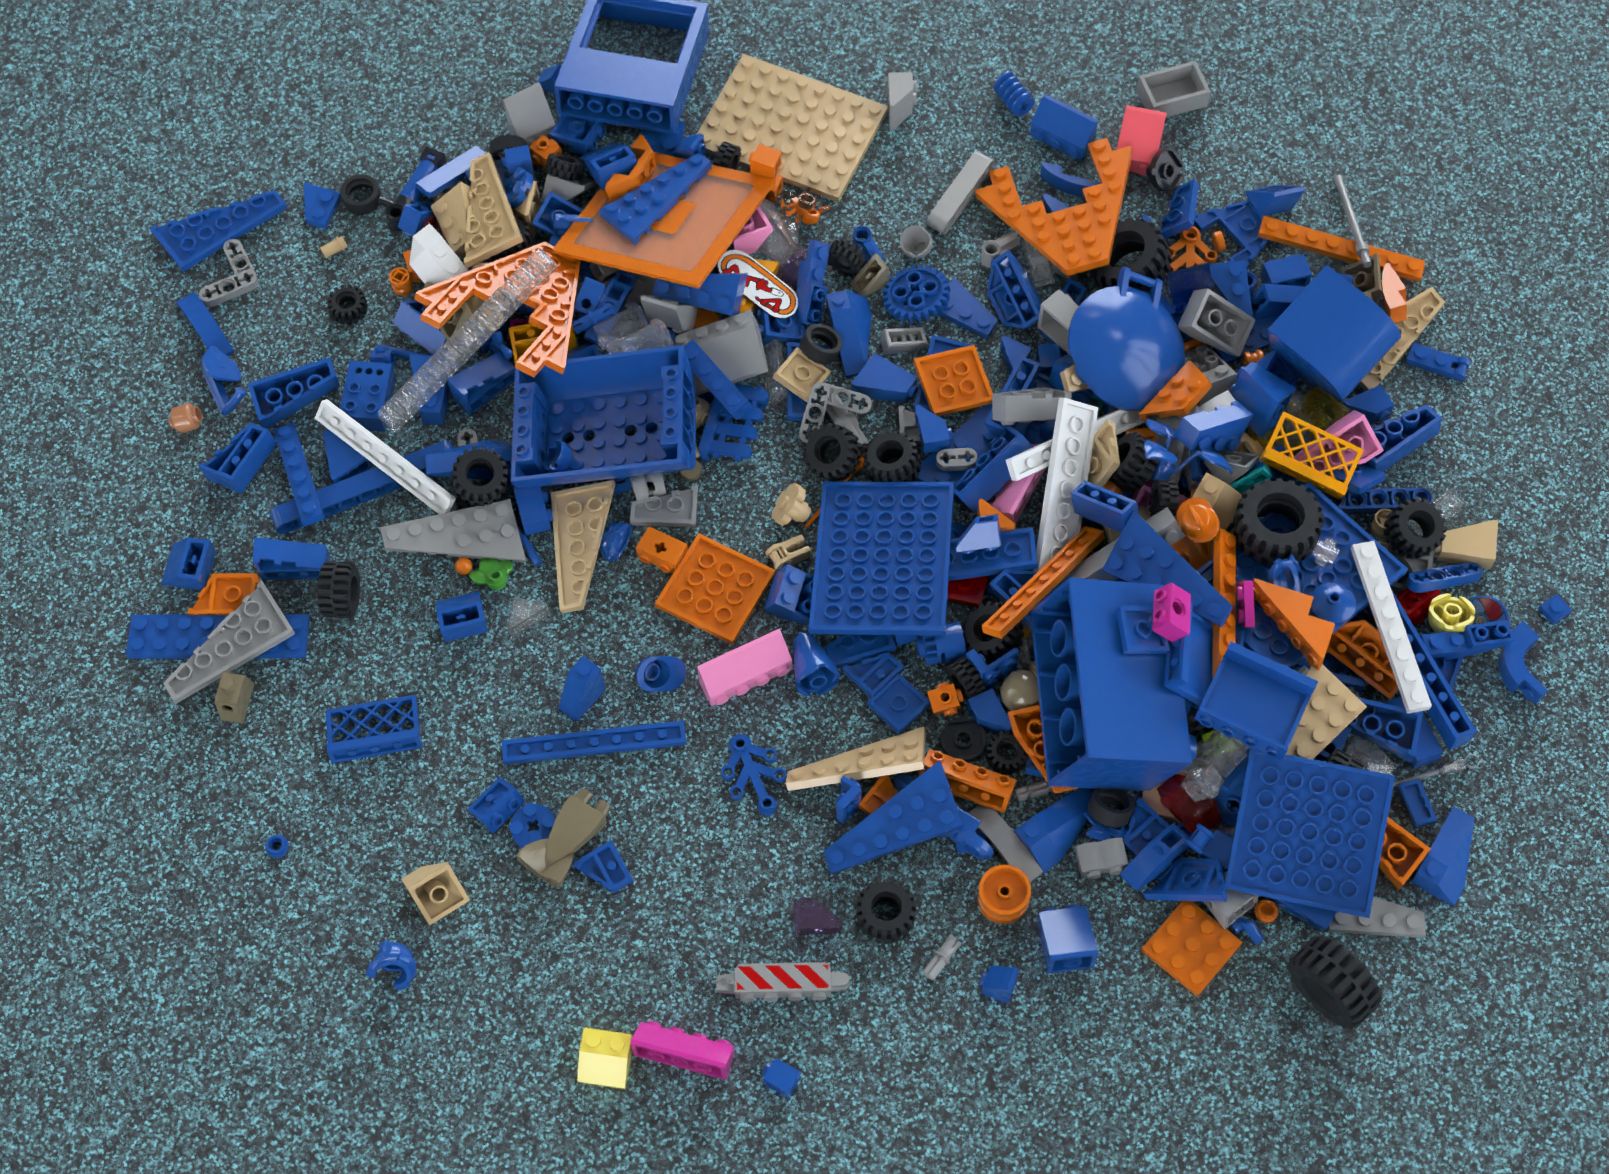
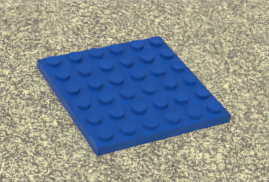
(1310, 832)

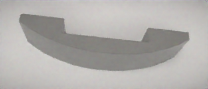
(1006, 841)

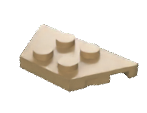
(1104, 455)

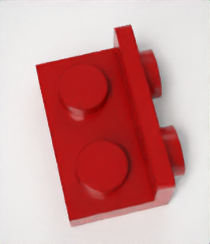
(1417, 604)

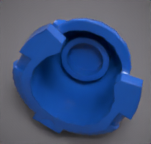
(394, 957)

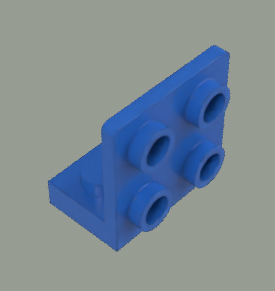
(996, 670)

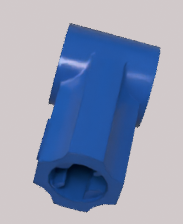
(868, 245)

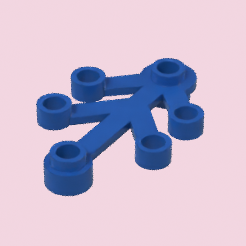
(752, 770)

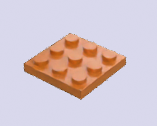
(953, 380)
(1191, 946)

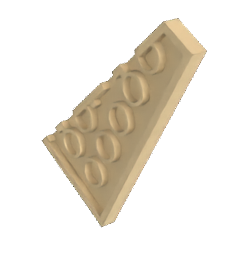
(489, 216)
(578, 531)
(1325, 716)
(882, 758)

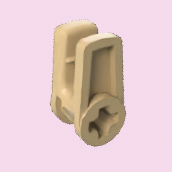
(782, 552)

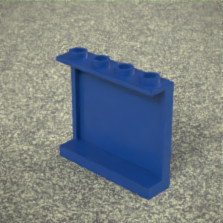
(1190, 660)
(1256, 700)

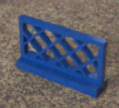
(374, 743)

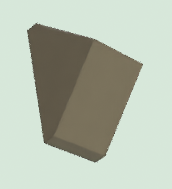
(871, 277)

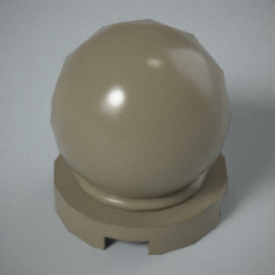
(1020, 688)

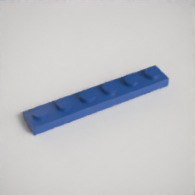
(299, 474)

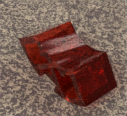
(1184, 808)

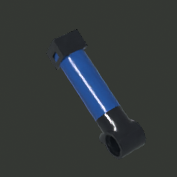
(430, 161)

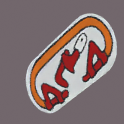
(761, 285)

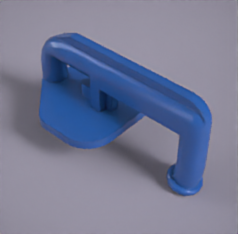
(219, 367)

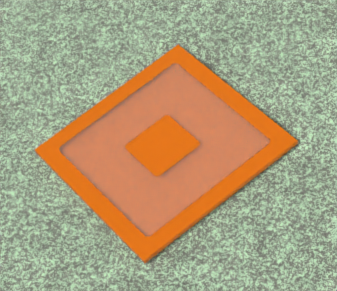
(686, 240)

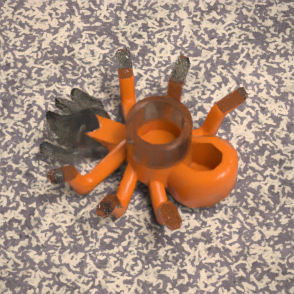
(803, 206)

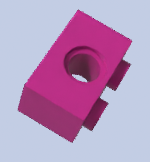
(1171, 612)

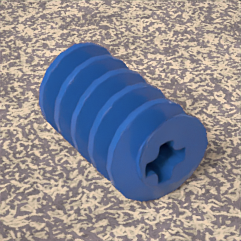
(1013, 94)

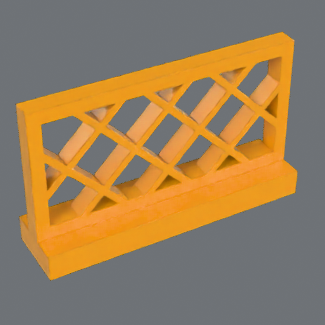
(1306, 473)

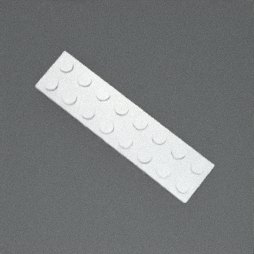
(1066, 471)

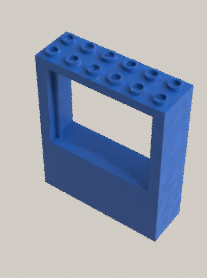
(627, 87)

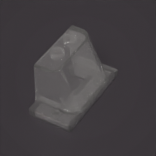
(631, 332)

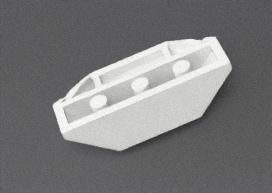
(433, 257)

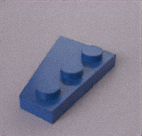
(1182, 210)

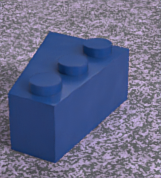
(481, 382)
(436, 407)
(1216, 429)
(241, 459)
(288, 559)

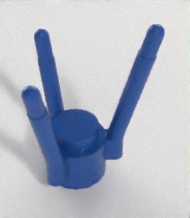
(562, 222)

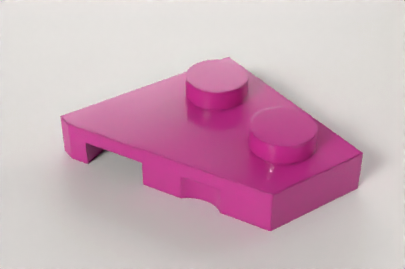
(1246, 604)

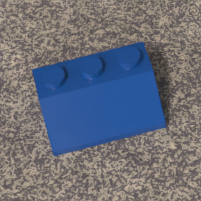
(1063, 127)
(409, 322)

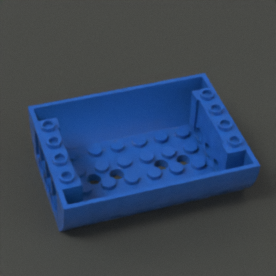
(606, 399)

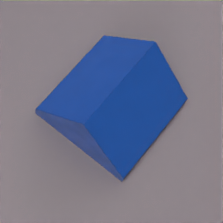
(1275, 198)

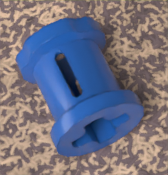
(1199, 838)

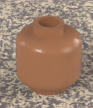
(185, 418)

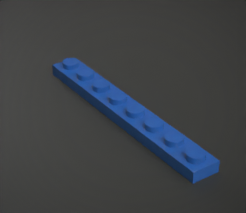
(593, 742)

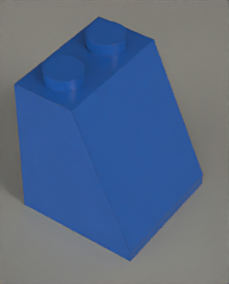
(1262, 395)
(1067, 938)

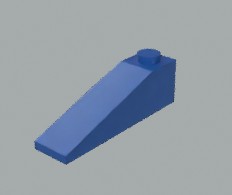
(441, 463)
(1055, 828)
(1446, 863)

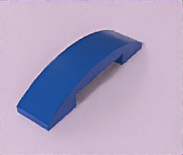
(1066, 183)
(204, 323)

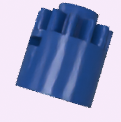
(942, 648)

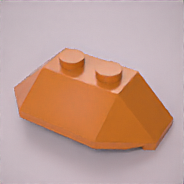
(1362, 650)

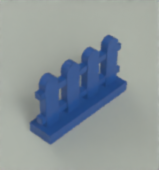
(716, 427)

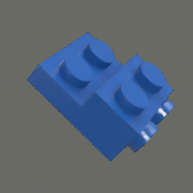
(578, 133)
(781, 329)

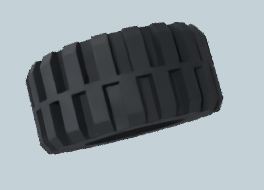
(1132, 237)
(1278, 498)
(1335, 982)

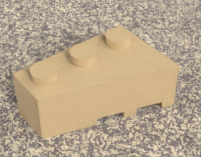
(452, 217)

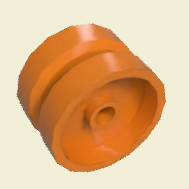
(1000, 881)

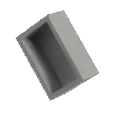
(1174, 89)
(1056, 317)

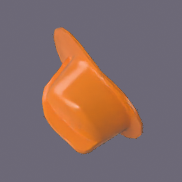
(1198, 520)

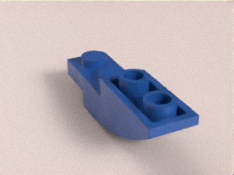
(810, 287)
(616, 295)
(1474, 640)
(1156, 856)

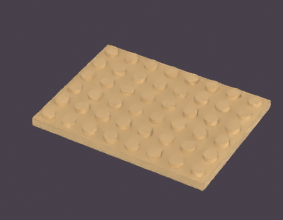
(809, 121)

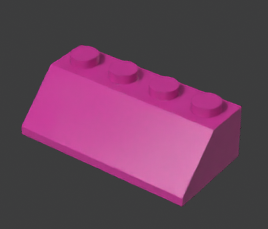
(683, 1050)

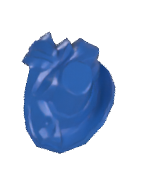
(615, 540)
(1285, 573)

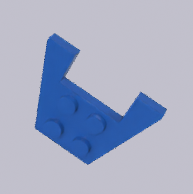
(1241, 223)

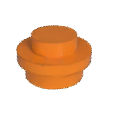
(1266, 911)

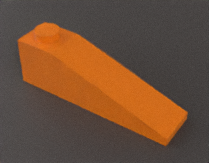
(1028, 731)

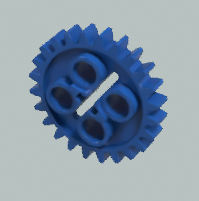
(916, 293)

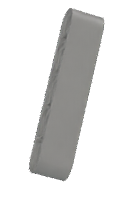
(960, 192)

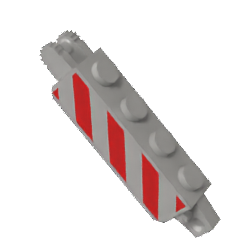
(782, 981)

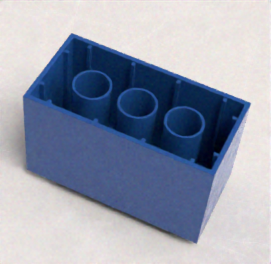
(1102, 709)

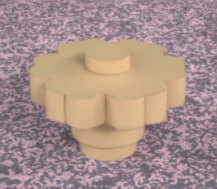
(791, 506)

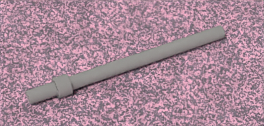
(1361, 247)

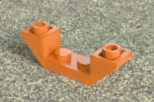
(646, 164)

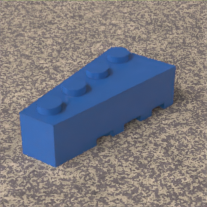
(291, 390)
(991, 469)

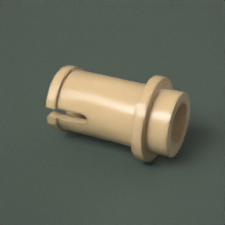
(334, 247)

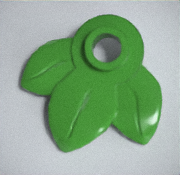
(492, 573)

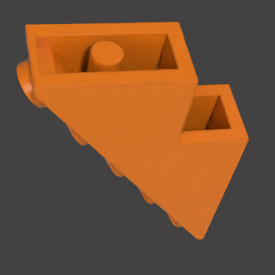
(1291, 613)

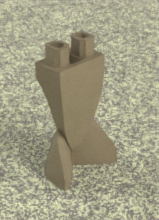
(572, 829)

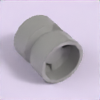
(641, 489)

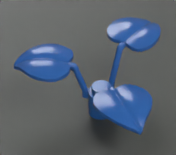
(1167, 461)

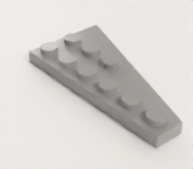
(466, 533)
(235, 641)

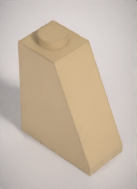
(1470, 544)

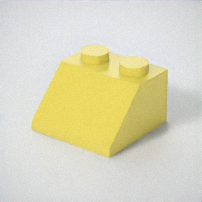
(604, 1058)

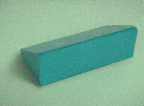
(1249, 479)

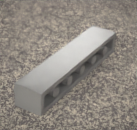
(1091, 568)

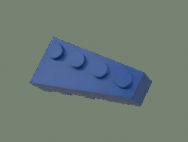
(717, 293)
(1404, 435)
(1389, 728)

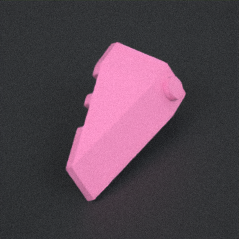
(1353, 429)

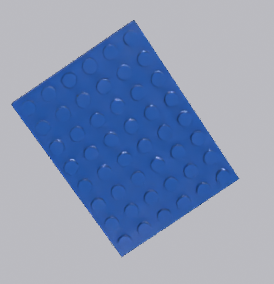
(882, 558)
(1265, 636)

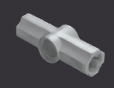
(847, 420)

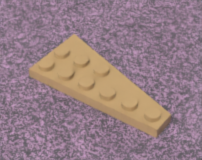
(1420, 313)

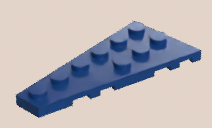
(971, 435)
(1148, 559)

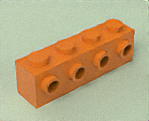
(973, 782)

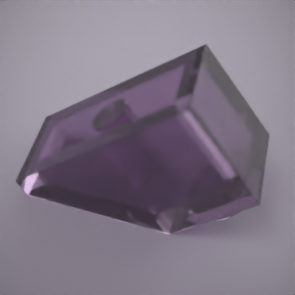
(789, 272)
(814, 918)

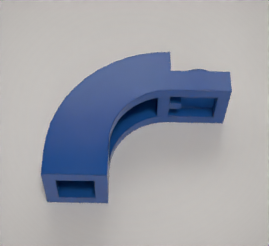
(1513, 667)

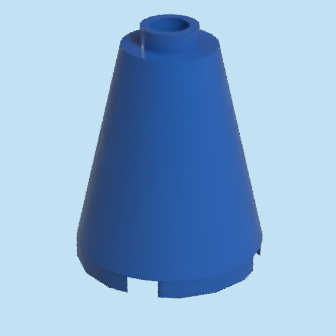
(813, 666)

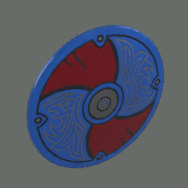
(1488, 610)

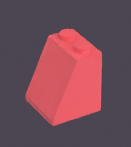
(1143, 132)

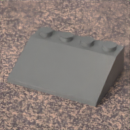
(732, 345)

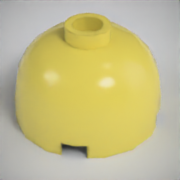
(1450, 613)

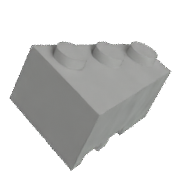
(1027, 405)

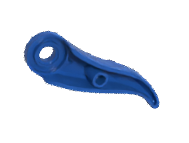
(966, 838)

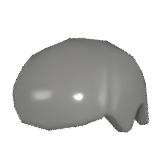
(916, 242)

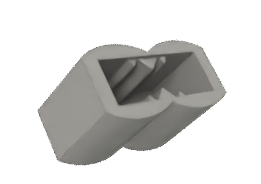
(1101, 858)

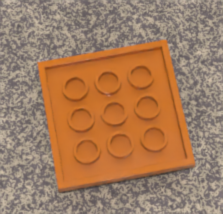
(715, 588)

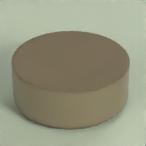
(692, 475)

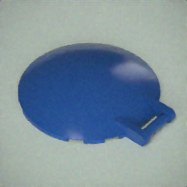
(1125, 343)

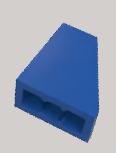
(1273, 299)
(885, 381)
(342, 458)
(581, 689)

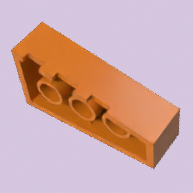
(1400, 854)

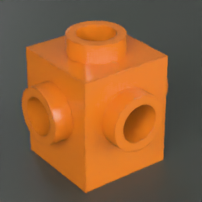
(541, 149)
(937, 699)

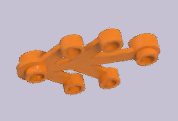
(1190, 256)

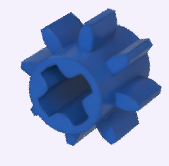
(383, 355)

